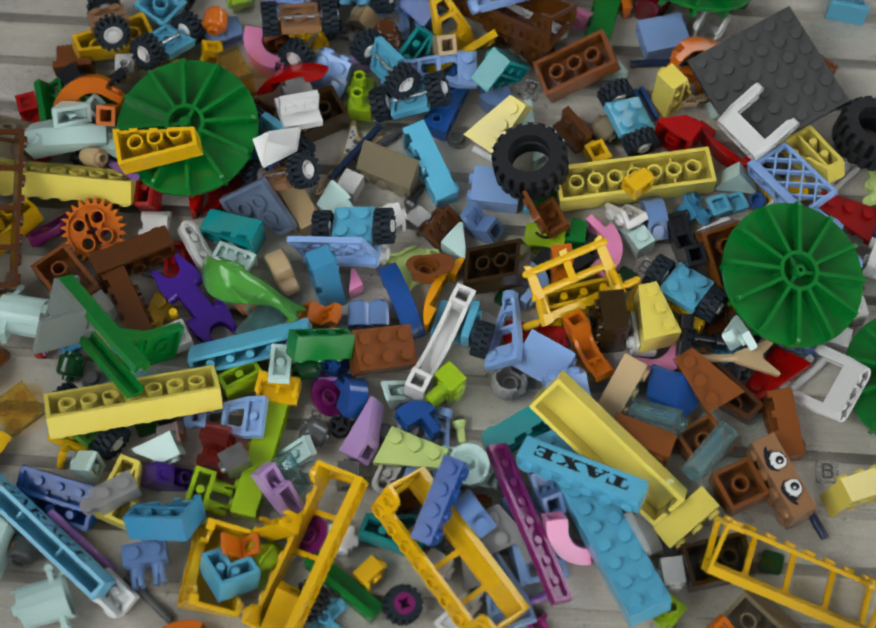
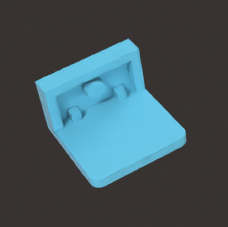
(468, 327)

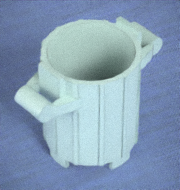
(20, 314)
(479, 467)
(45, 601)

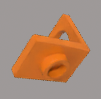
(236, 547)

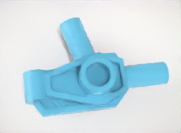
(328, 619)

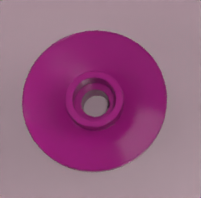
(325, 388)
(314, 535)

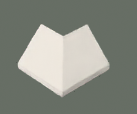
(276, 145)

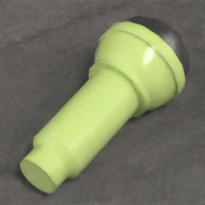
(459, 424)

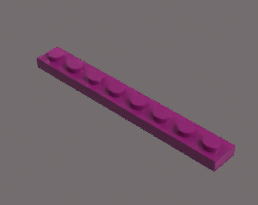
(529, 524)

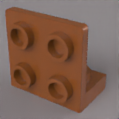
(66, 55)

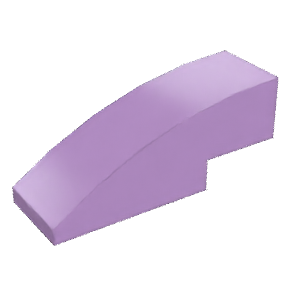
(277, 489)

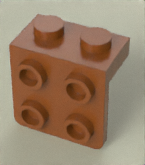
(548, 215)

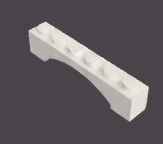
(440, 343)

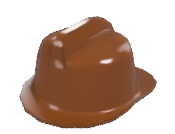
(427, 267)

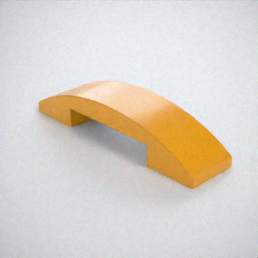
(435, 290)

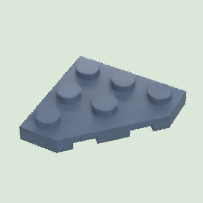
(262, 203)

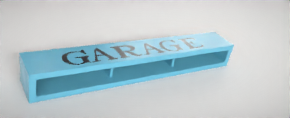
(53, 541)

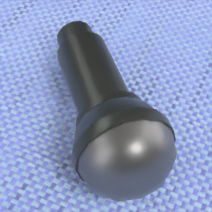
(411, 201)

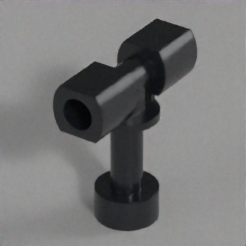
(690, 336)

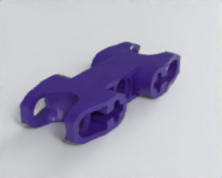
(185, 289)

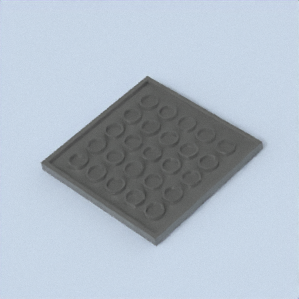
(783, 62)

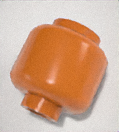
(215, 20)

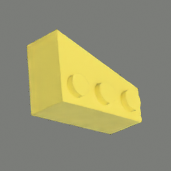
(670, 91)
(496, 122)
(817, 153)
(654, 318)
(135, 467)
(850, 491)
(687, 518)

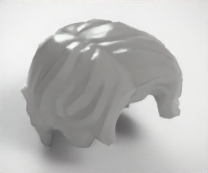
(508, 384)

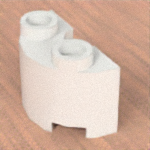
(155, 219)

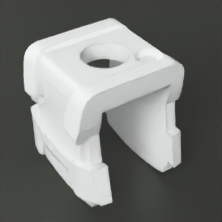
(702, 27)

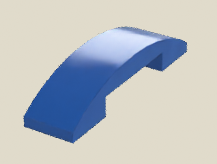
(401, 298)

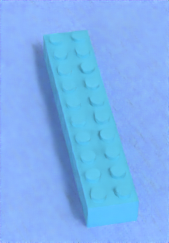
(615, 551)

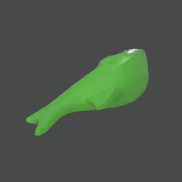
(235, 285)

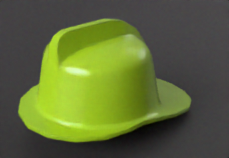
(267, 561)

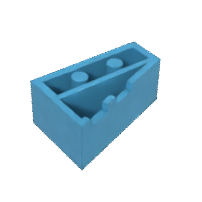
(325, 275)
(165, 521)

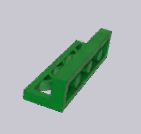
(46, 97)
(350, 591)

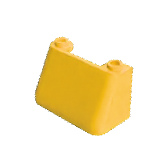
(194, 590)

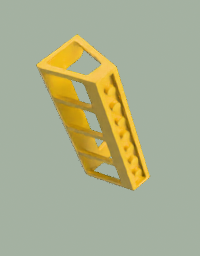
(319, 476)
(466, 545)
(782, 595)

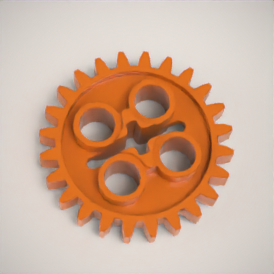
(78, 238)

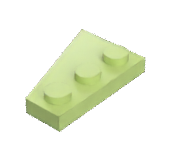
(409, 451)

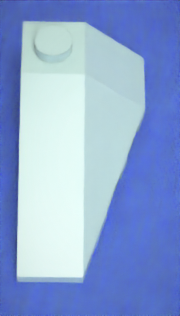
(47, 141)
(334, 197)

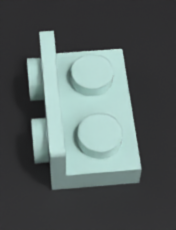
(233, 253)

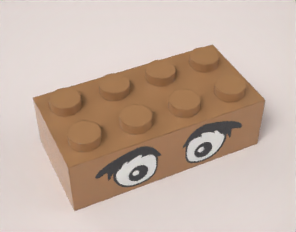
(787, 492)

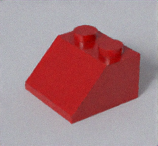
(678, 132)

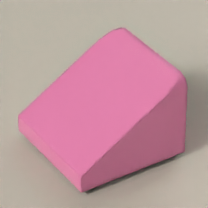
(356, 286)

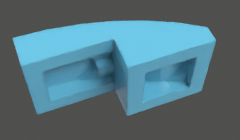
(727, 205)

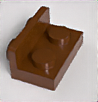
(573, 130)
(438, 227)

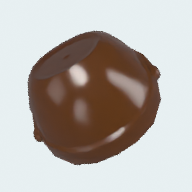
(389, 31)

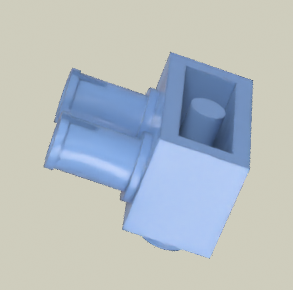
(144, 556)

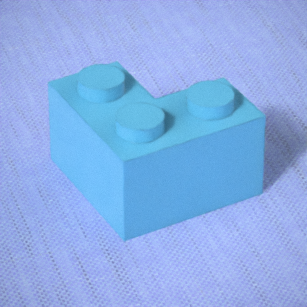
(228, 578)

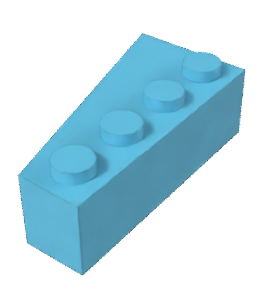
(432, 169)

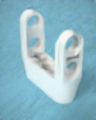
(744, 134)
(844, 391)

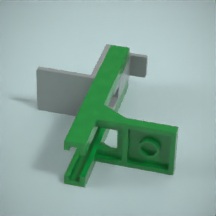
(78, 316)

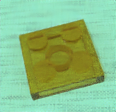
(19, 409)

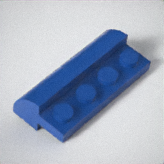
(56, 492)

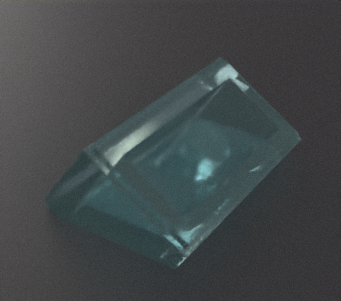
(291, 471)

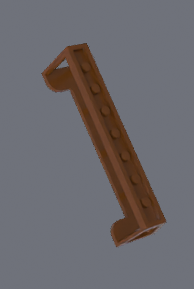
(536, 36)
(18, 144)

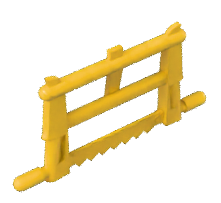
(538, 293)

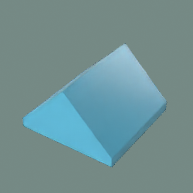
(161, 10)
(847, 11)

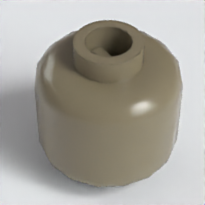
(602, 128)

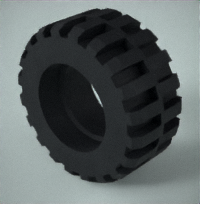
(850, 136)
(530, 139)

